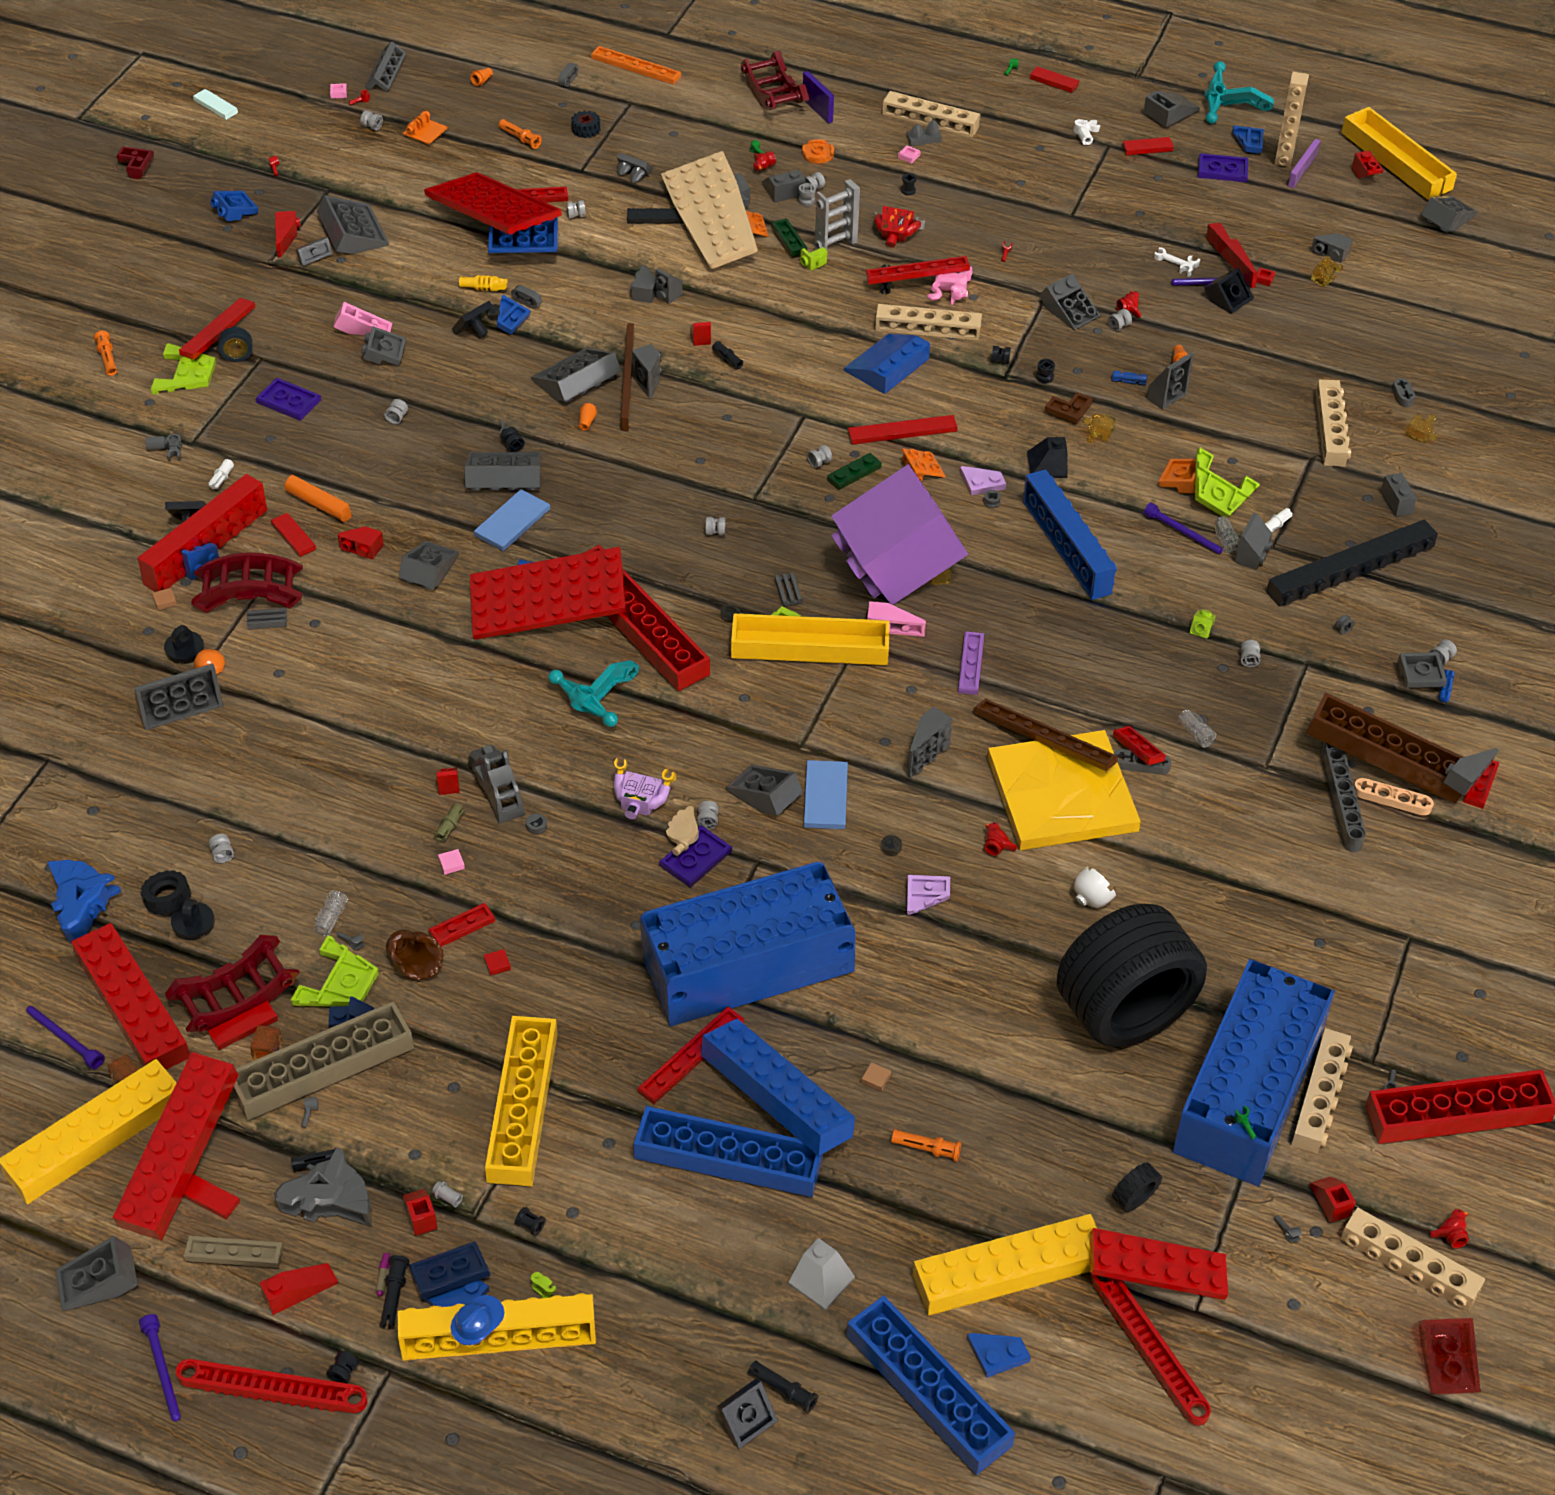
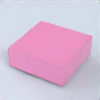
(338, 90)
(909, 154)
(451, 861)

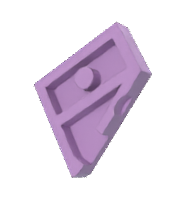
(982, 480)
(926, 892)

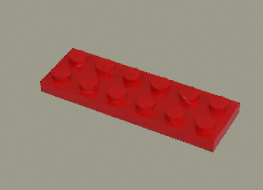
(1158, 1263)

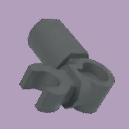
(172, 442)

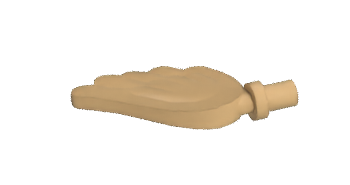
(683, 830)

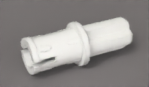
(221, 474)
(1277, 520)

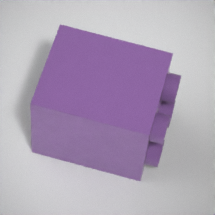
(896, 536)

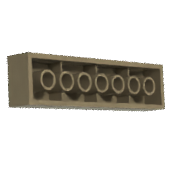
(321, 1060)

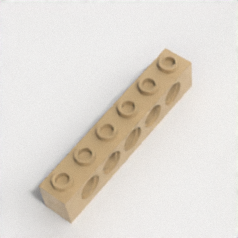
(923, 111)
(1291, 119)
(928, 322)
(1332, 423)
(1330, 1060)
(1425, 1259)

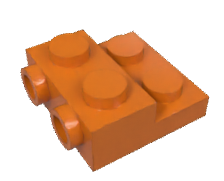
(1179, 474)

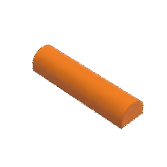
(318, 498)

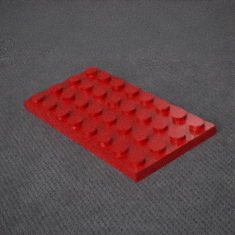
(493, 202)
(547, 593)

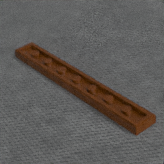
(627, 379)
(1046, 735)

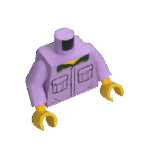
(639, 792)

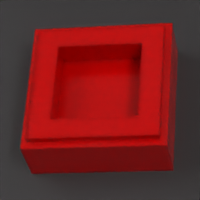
(1265, 276)
(497, 962)

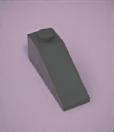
(1468, 770)

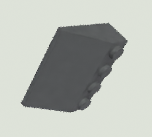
(351, 225)
(578, 373)
(503, 470)
(178, 697)

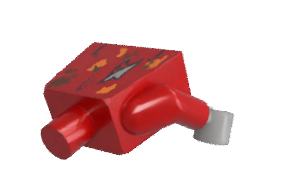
(897, 224)

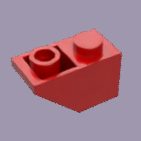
(1365, 165)
(361, 541)
(1334, 1198)
(420, 1211)

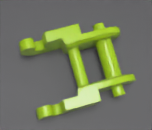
(542, 1285)

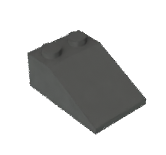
(1447, 212)
(1171, 383)
(427, 564)
(766, 788)
(97, 1275)

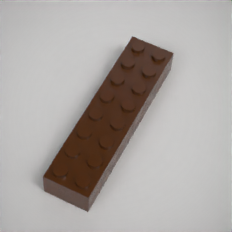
(1384, 745)

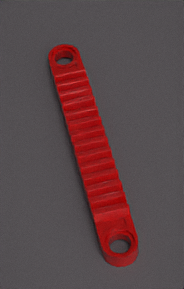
(1153, 1348)
(271, 1386)

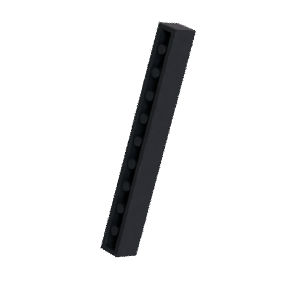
(1351, 563)

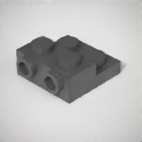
(383, 346)
(1422, 669)

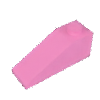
(357, 321)
(900, 620)

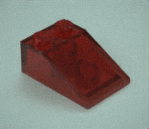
(1450, 1355)

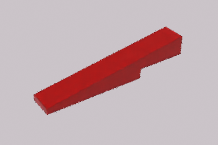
(1232, 252)

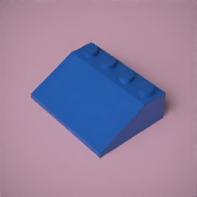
(534, 239)
(890, 361)

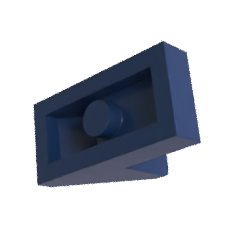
(341, 1014)

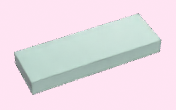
(215, 104)

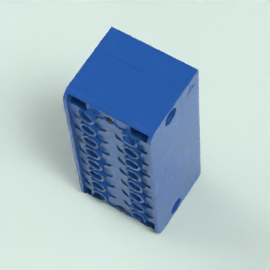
(747, 942)
(1253, 1063)

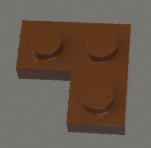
(1070, 411)

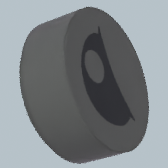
(536, 823)

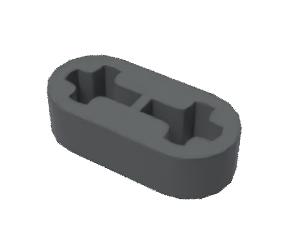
(568, 74)
(526, 296)
(1403, 392)

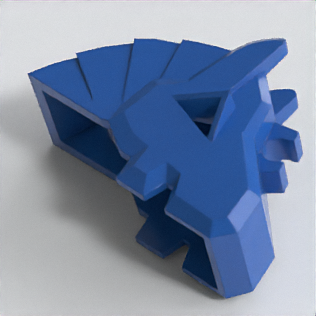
(80, 895)

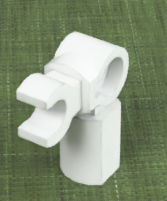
(1082, 129)

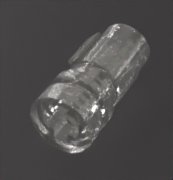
(1227, 535)
(1194, 725)
(328, 916)

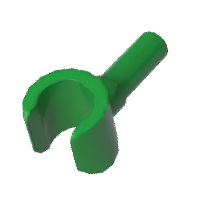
(1012, 64)
(755, 147)
(1243, 1119)

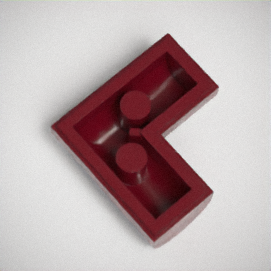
(137, 160)

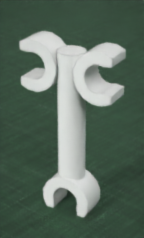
(1188, 265)

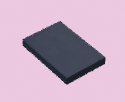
(449, 1270)

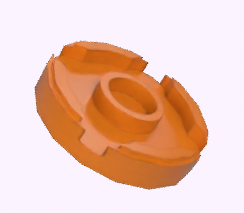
(818, 151)

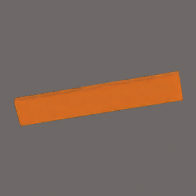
(636, 65)

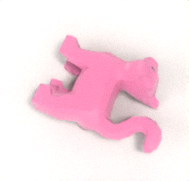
(951, 282)

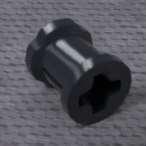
(908, 184)
(530, 1221)

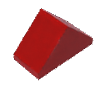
(701, 333)
(448, 781)

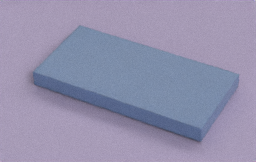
(512, 520)
(826, 794)

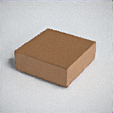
(164, 599)
(876, 1076)

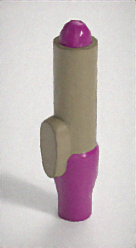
(383, 1271)

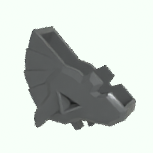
(492, 779)
(326, 1191)

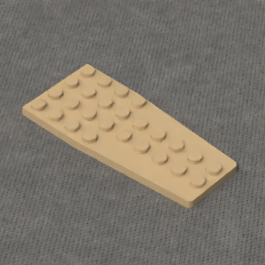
(711, 209)

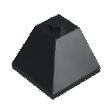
(1229, 291)
(1049, 455)

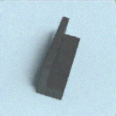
(384, 63)

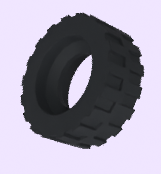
(160, 882)
(1137, 1187)

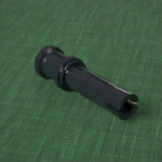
(394, 1282)
(792, 1391)

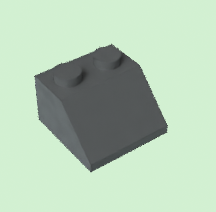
(784, 185)
(646, 368)
(1254, 543)

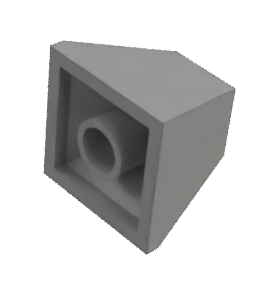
(821, 1275)

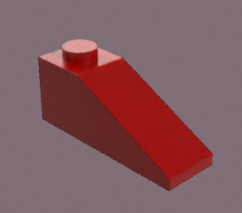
(286, 230)
(296, 1285)

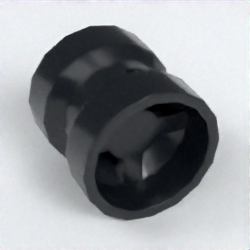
(1001, 355)
(1045, 371)
(512, 439)
(342, 1368)

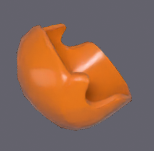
(208, 657)

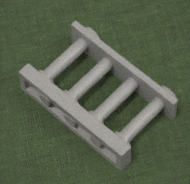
(850, 216)

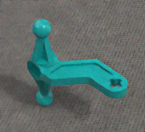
(1218, 94)
(588, 698)

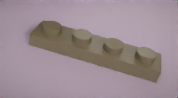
(233, 1251)

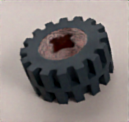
(585, 124)

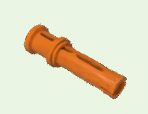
(525, 135)
(105, 347)
(937, 1146)

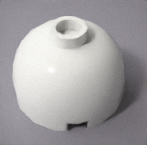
(1092, 889)

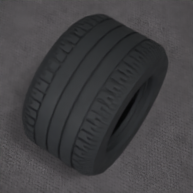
(1131, 974)

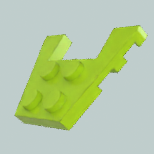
(189, 372)
(1215, 491)
(348, 978)

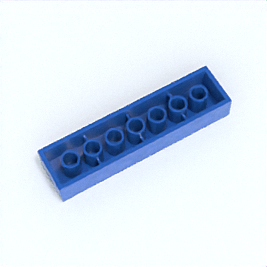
(1069, 534)
(778, 1087)
(727, 1151)
(930, 1385)

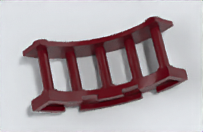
(793, 92)
(245, 588)
(225, 976)

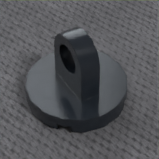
(183, 645)
(192, 920)

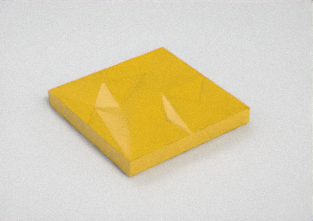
(1060, 797)

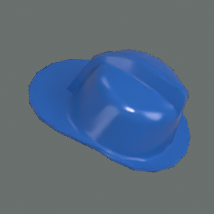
(477, 1319)

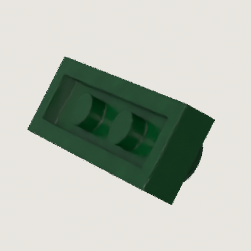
(788, 236)
(854, 471)

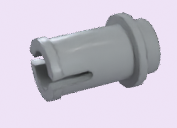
(447, 1194)

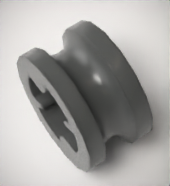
(992, 499)
(1344, 624)

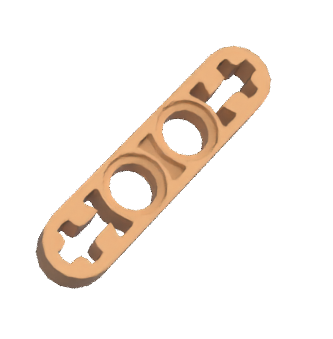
(1393, 795)

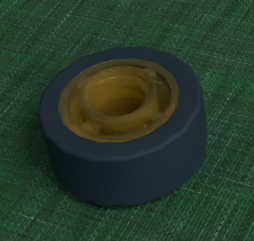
(237, 336)

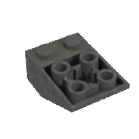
(1168, 107)
(1069, 302)
(929, 740)

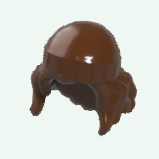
(415, 954)

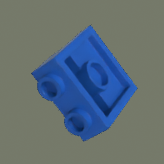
(233, 204)

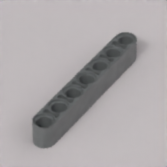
(1343, 797)

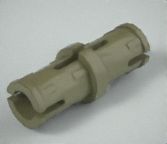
(449, 822)

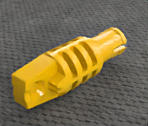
(483, 283)

